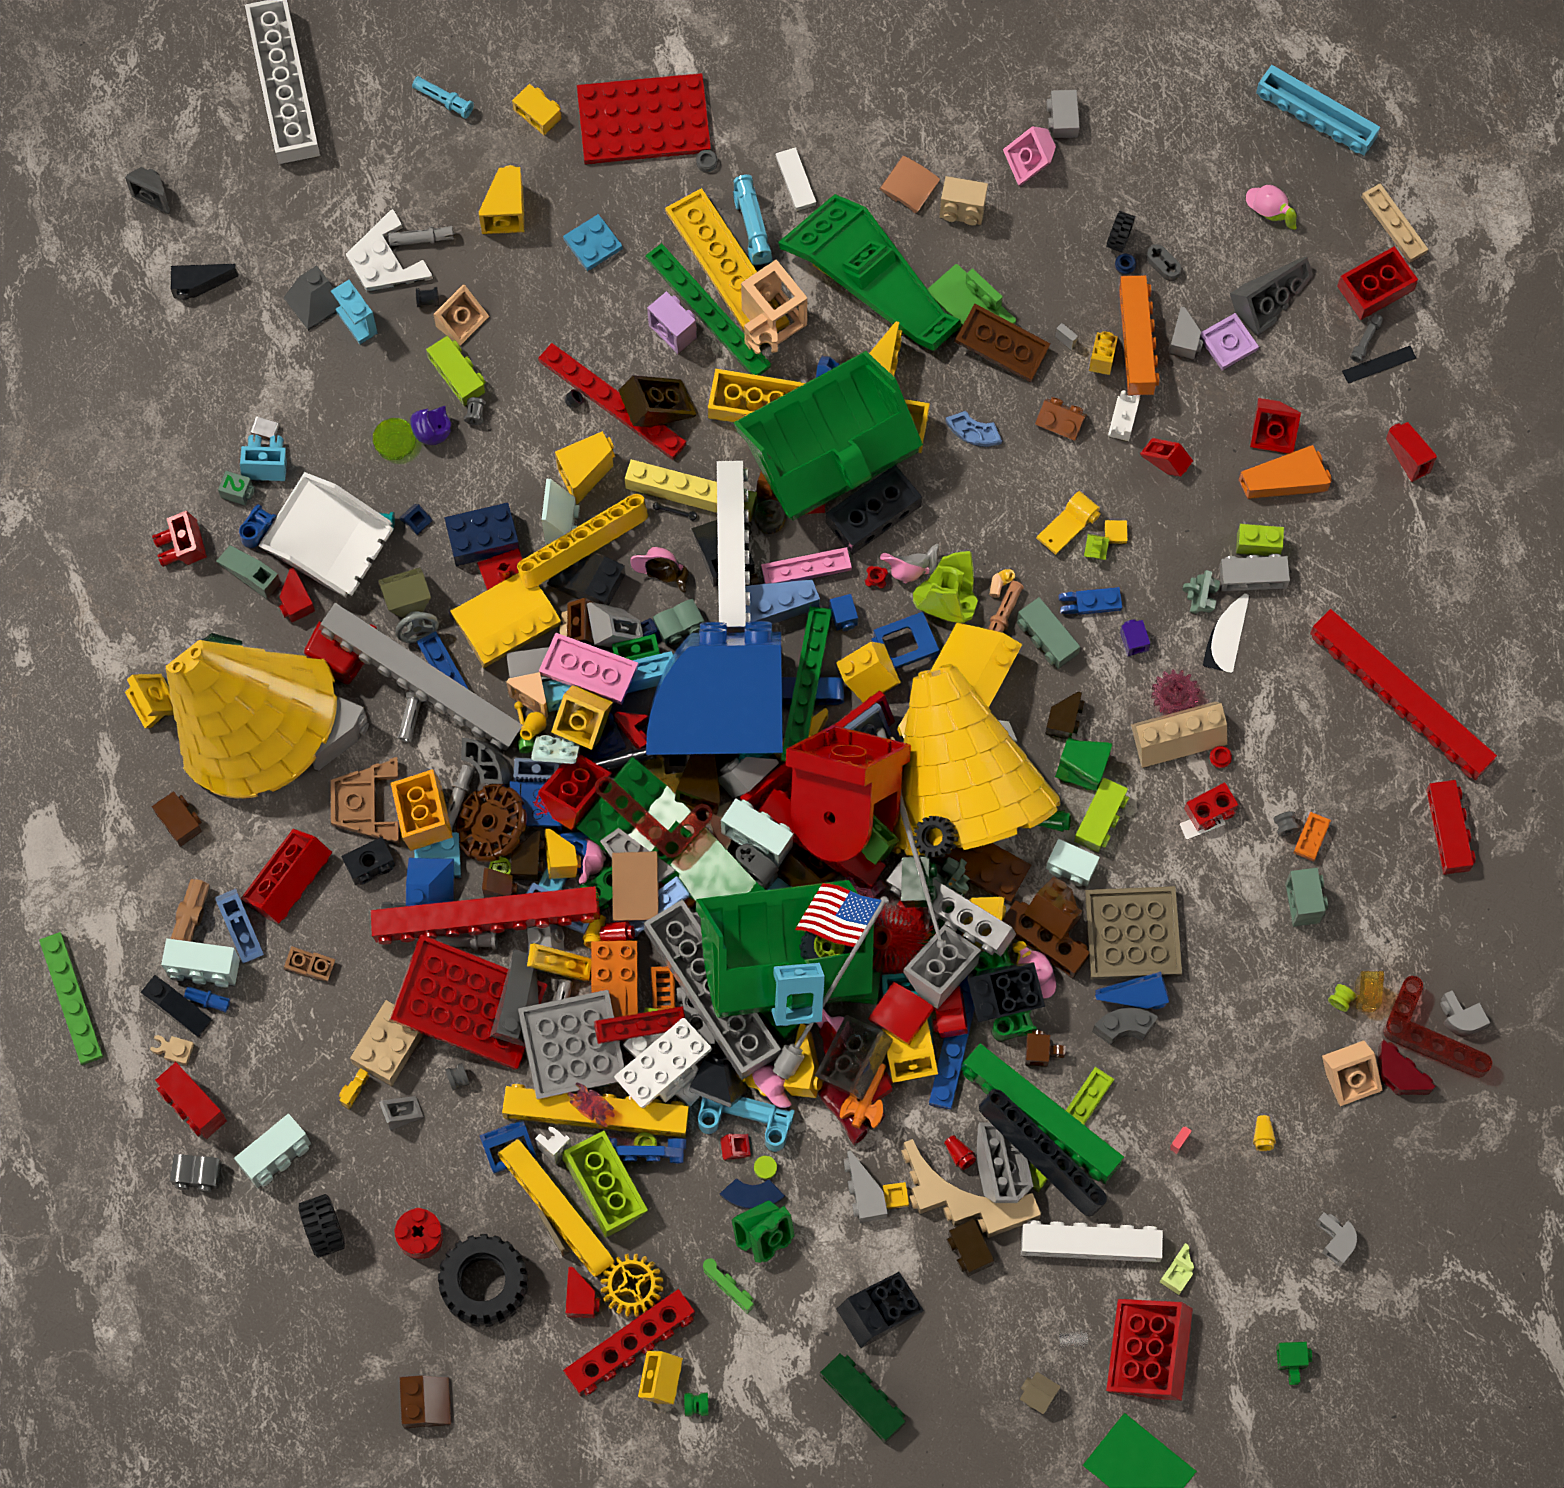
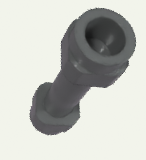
(1360, 351)

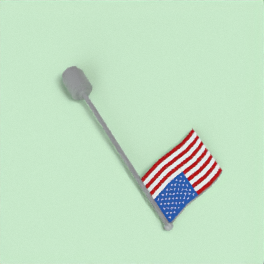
(844, 920)

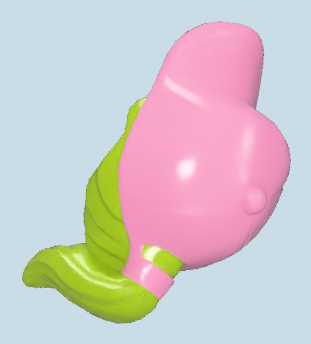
(1272, 204)

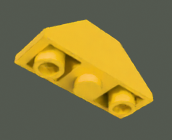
(1103, 352)

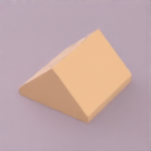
(460, 315)
(529, 691)

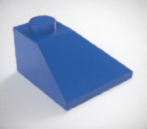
(429, 881)

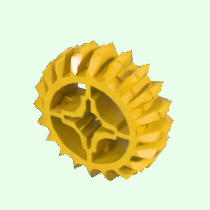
(622, 1289)

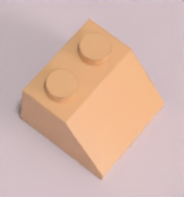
(1352, 1072)

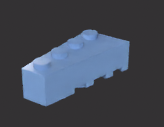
(781, 600)

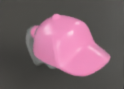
(912, 566)

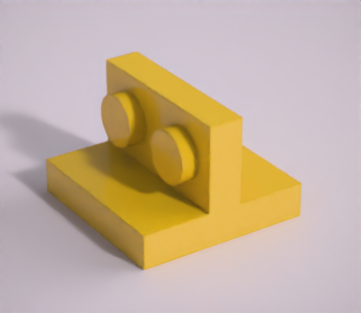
(149, 697)

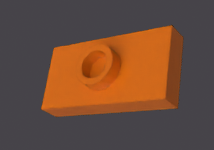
(1312, 836)

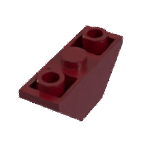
(1401, 1073)

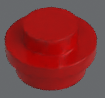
(1220, 757)

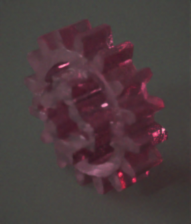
(1183, 691)

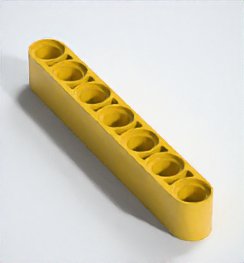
(582, 541)
(556, 1208)

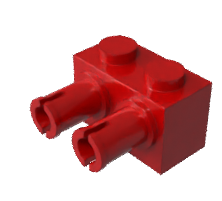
(186, 540)

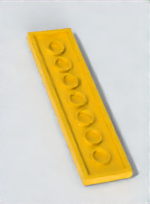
(716, 251)

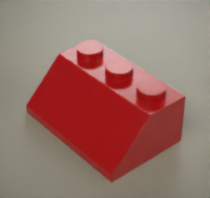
(572, 790)

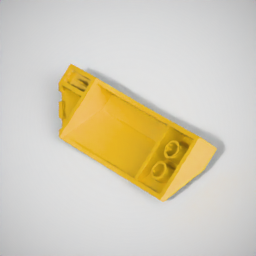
(980, 656)

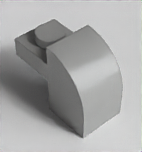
(1462, 1021)
(1343, 1239)

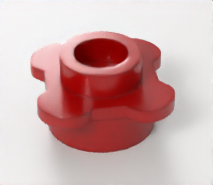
(876, 571)

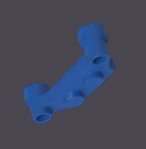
(674, 1151)

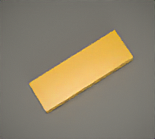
(559, 962)

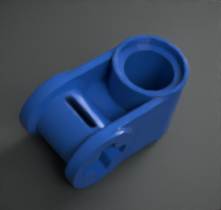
(258, 523)

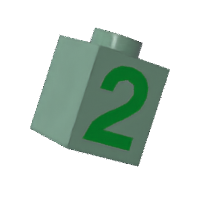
(236, 488)

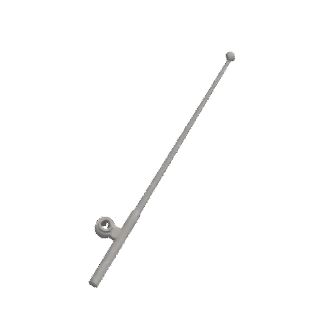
(940, 943)

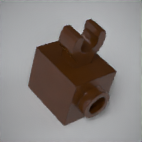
(1039, 1049)

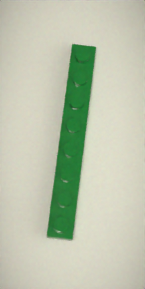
(706, 309)
(807, 677)

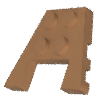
(355, 801)

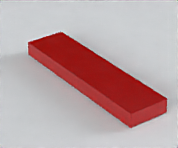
(637, 1025)

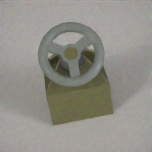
(407, 597)

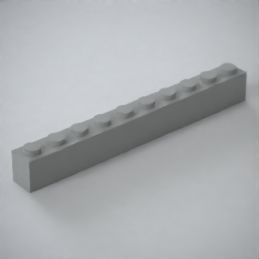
(420, 677)

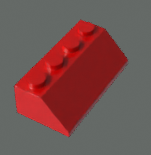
(286, 875)

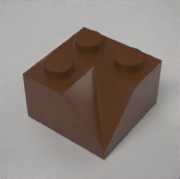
(1055, 908)

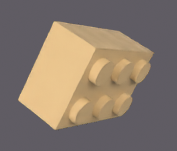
(385, 1047)

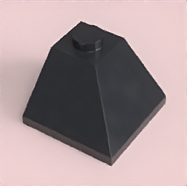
(718, 1081)

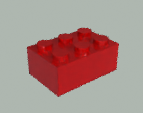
(1377, 283)
(189, 1101)

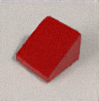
(735, 1146)

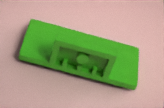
(959, 291)

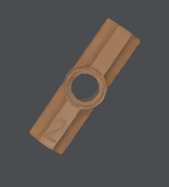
(190, 910)

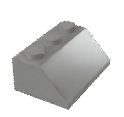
(939, 971)

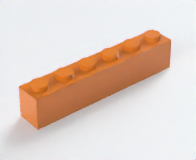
(1138, 336)

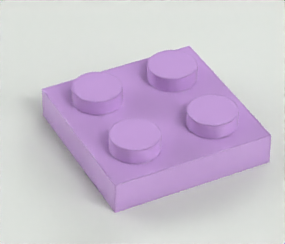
(1228, 341)

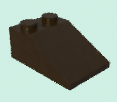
(656, 400)

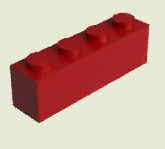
(1450, 827)

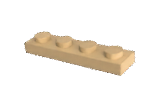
(1394, 223)

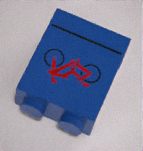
(536, 810)

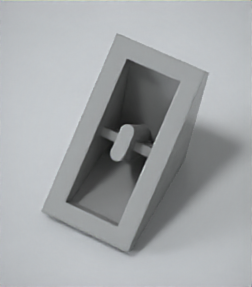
(401, 1111)

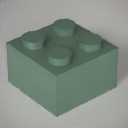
(1305, 896)

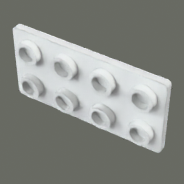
(664, 1065)

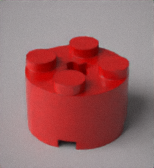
(416, 1246)

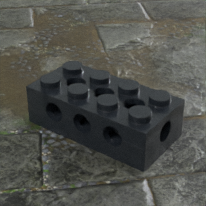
(875, 496)

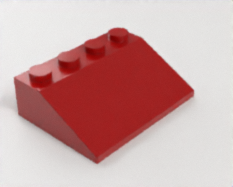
(1150, 1349)

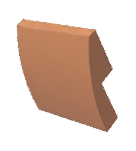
(909, 184)

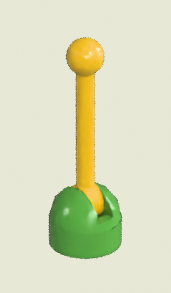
(524, 746)

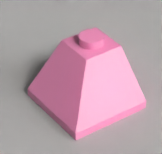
(1030, 153)

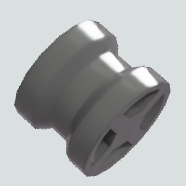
(1286, 823)
(457, 1076)

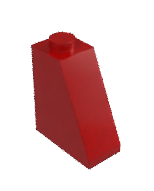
(1411, 451)

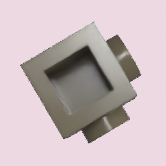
(1039, 1392)

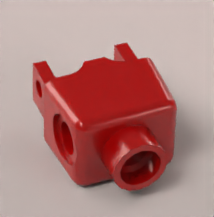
(342, 663)

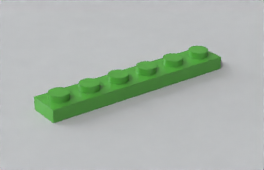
(71, 998)

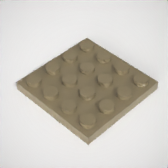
(1133, 932)

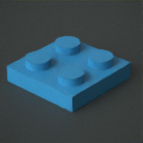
(592, 242)

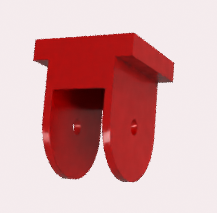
(850, 777)

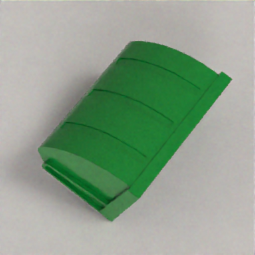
(831, 434)
(756, 932)

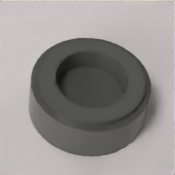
(706, 160)

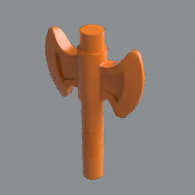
(864, 1109)

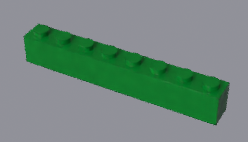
(1060, 1126)

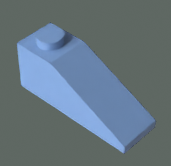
(239, 925)

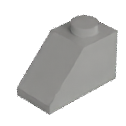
(1186, 336)

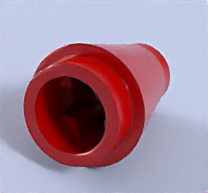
(959, 1152)

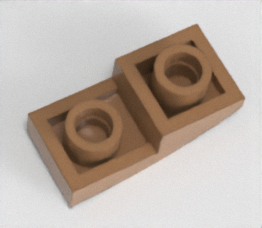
(309, 964)

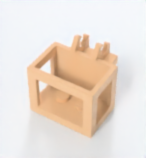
(756, 294)

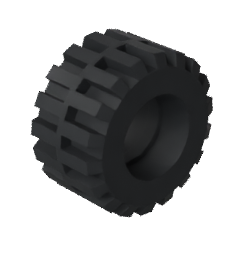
(321, 1225)

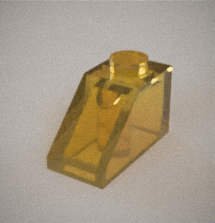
(1369, 990)

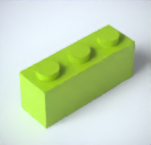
(456, 369)
(1102, 815)

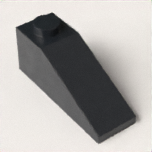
(194, 280)
(175, 1006)

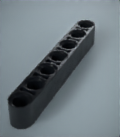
(1042, 1152)

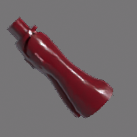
(834, 1100)

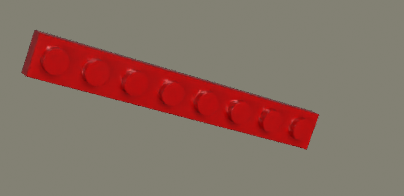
(608, 399)

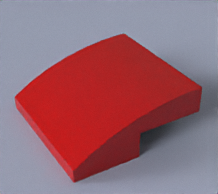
(901, 1013)

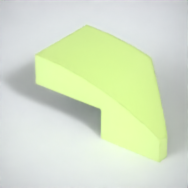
(1179, 1271)

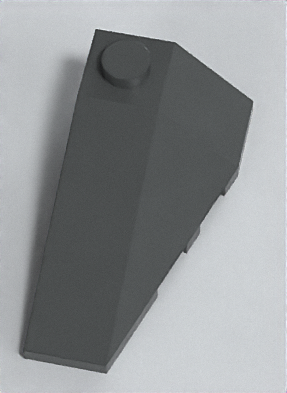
(1266, 296)

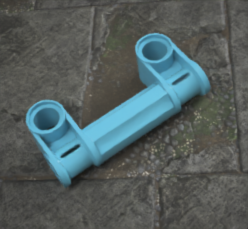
(746, 200)
(778, 1120)

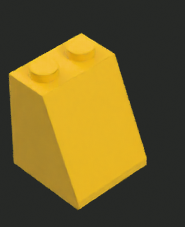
(503, 205)
(585, 464)

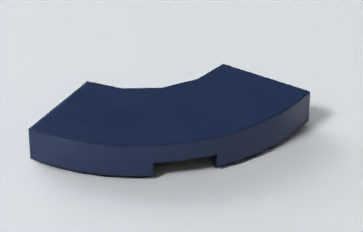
(749, 1196)

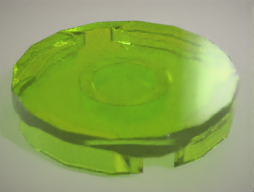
(394, 439)

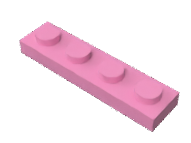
(807, 566)

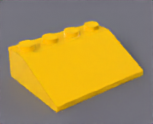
(505, 619)

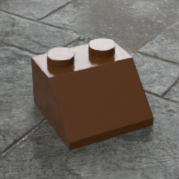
(425, 1401)

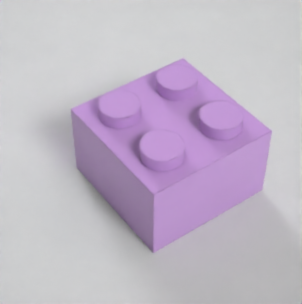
(672, 322)

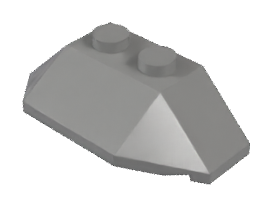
(1001, 1167)

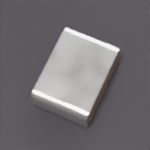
(264, 428)

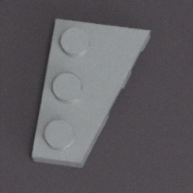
(621, 842)

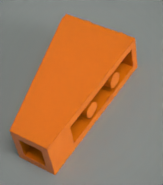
(1287, 475)

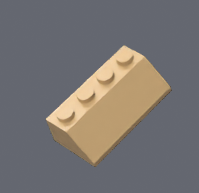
(1180, 734)

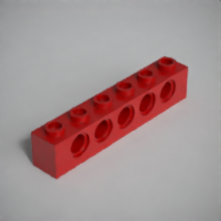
(634, 1330)

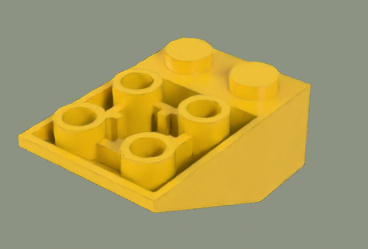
(887, 349)
(912, 1060)

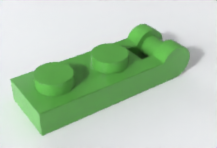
(727, 1285)

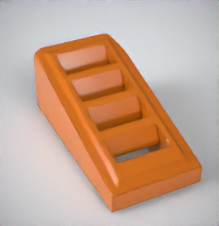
(662, 970)

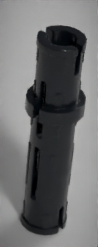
(620, 760)

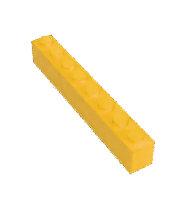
(629, 1116)

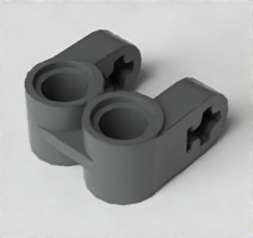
(759, 868)

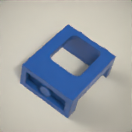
(923, 636)

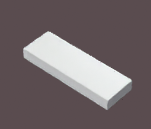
(795, 179)

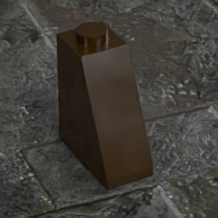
(700, 782)

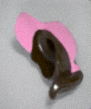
(661, 565)

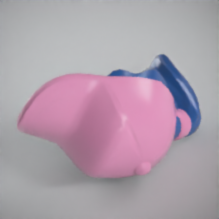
(590, 853)

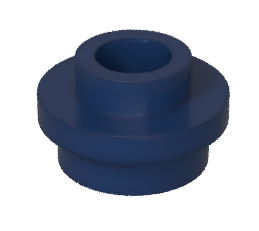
(1125, 258)

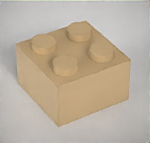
(963, 200)

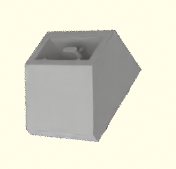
(612, 625)

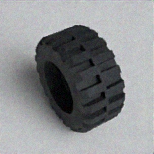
(479, 1249)

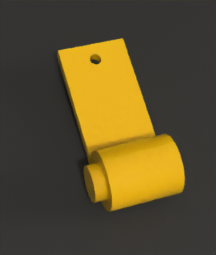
(1077, 514)

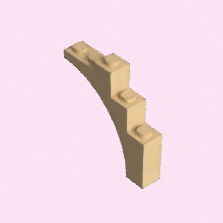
(961, 1205)

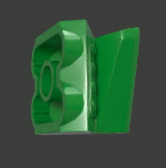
(1083, 763)
(763, 1230)

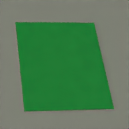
(1136, 1459)

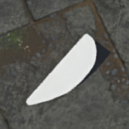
(1225, 637)

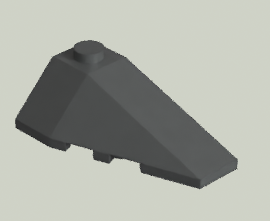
(518, 992)

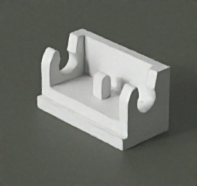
(1124, 416)
(554, 1146)

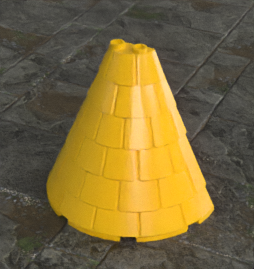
(249, 715)
(966, 767)

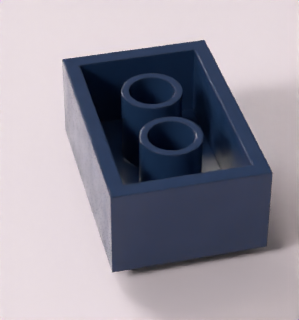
(481, 534)

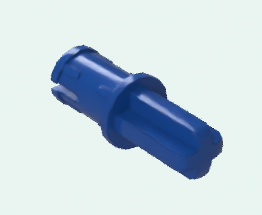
(208, 999)

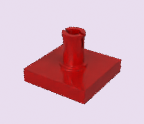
(499, 568)

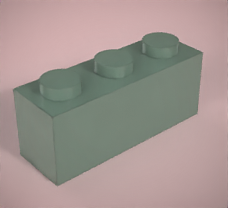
(1047, 633)

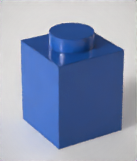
(844, 612)

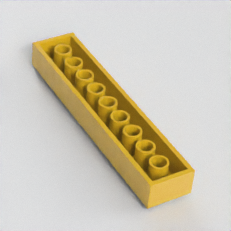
(740, 394)

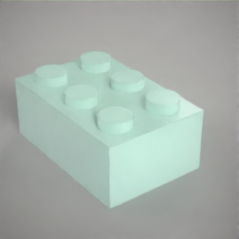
(757, 829)
(200, 962)
(273, 1151)

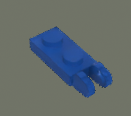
(1092, 601)

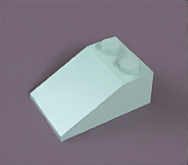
(558, 511)

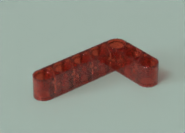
(650, 822)
(1428, 1036)

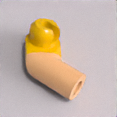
(999, 580)

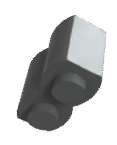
(195, 1172)

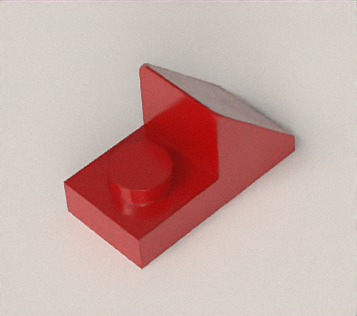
(630, 724)

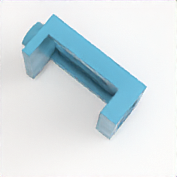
(354, 312)
(798, 980)

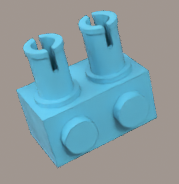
(263, 462)

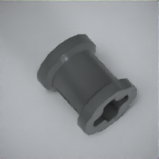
(475, 411)

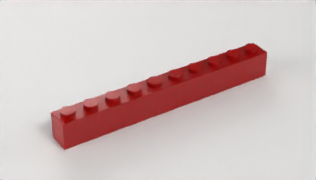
(1403, 695)
(485, 914)

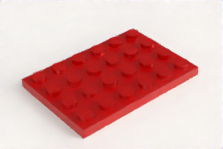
(643, 118)
(455, 1000)

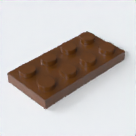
(1002, 342)
(991, 869)

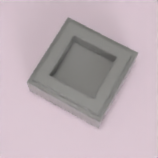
(1066, 336)

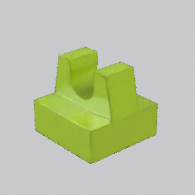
(1096, 546)

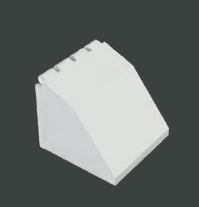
(327, 534)

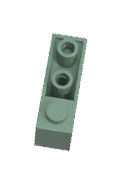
(250, 571)

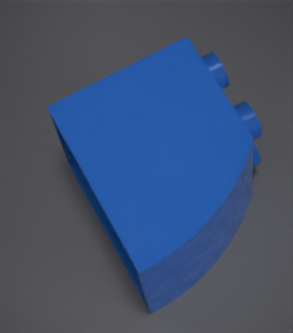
(720, 694)

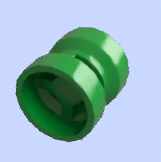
(690, 1404)

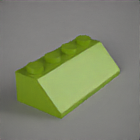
(604, 1183)

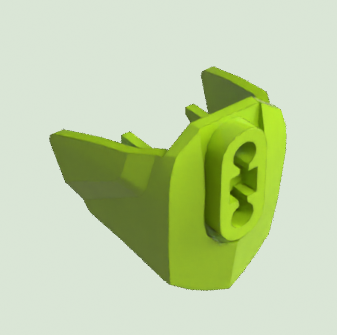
(949, 589)

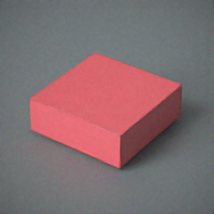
(1180, 1139)

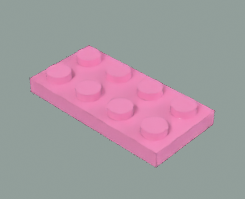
(588, 668)

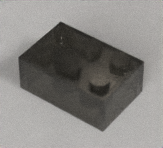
(854, 1057)

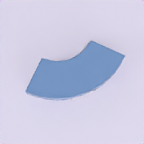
(972, 431)

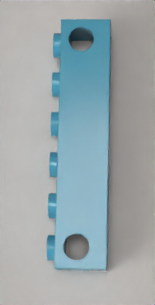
(1317, 110)
(646, 676)

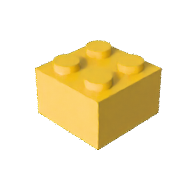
(582, 717)

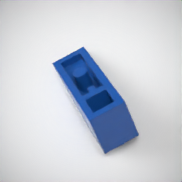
(1139, 992)

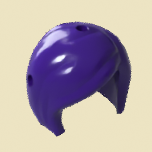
(431, 426)

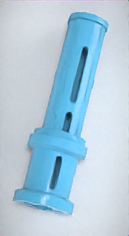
(451, 100)

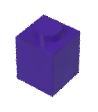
(1134, 637)

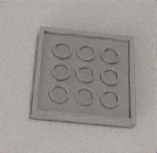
(565, 1047)

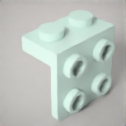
(555, 750)

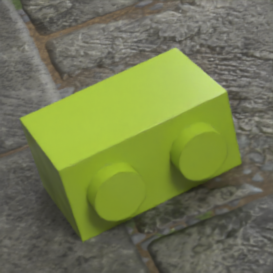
(1259, 540)

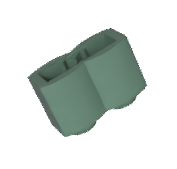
(678, 622)

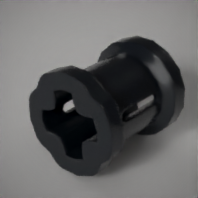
(427, 297)

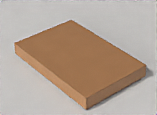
(635, 886)

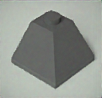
(148, 188)
(312, 298)

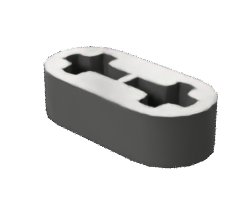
(1159, 263)

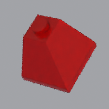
(1275, 426)

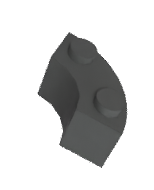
(487, 760)
(1125, 1023)

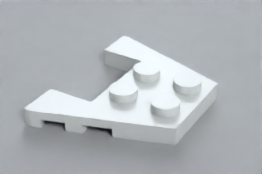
(377, 264)

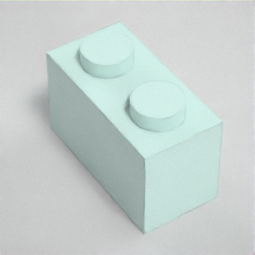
(1072, 863)

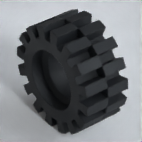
(1120, 231)
(923, 836)

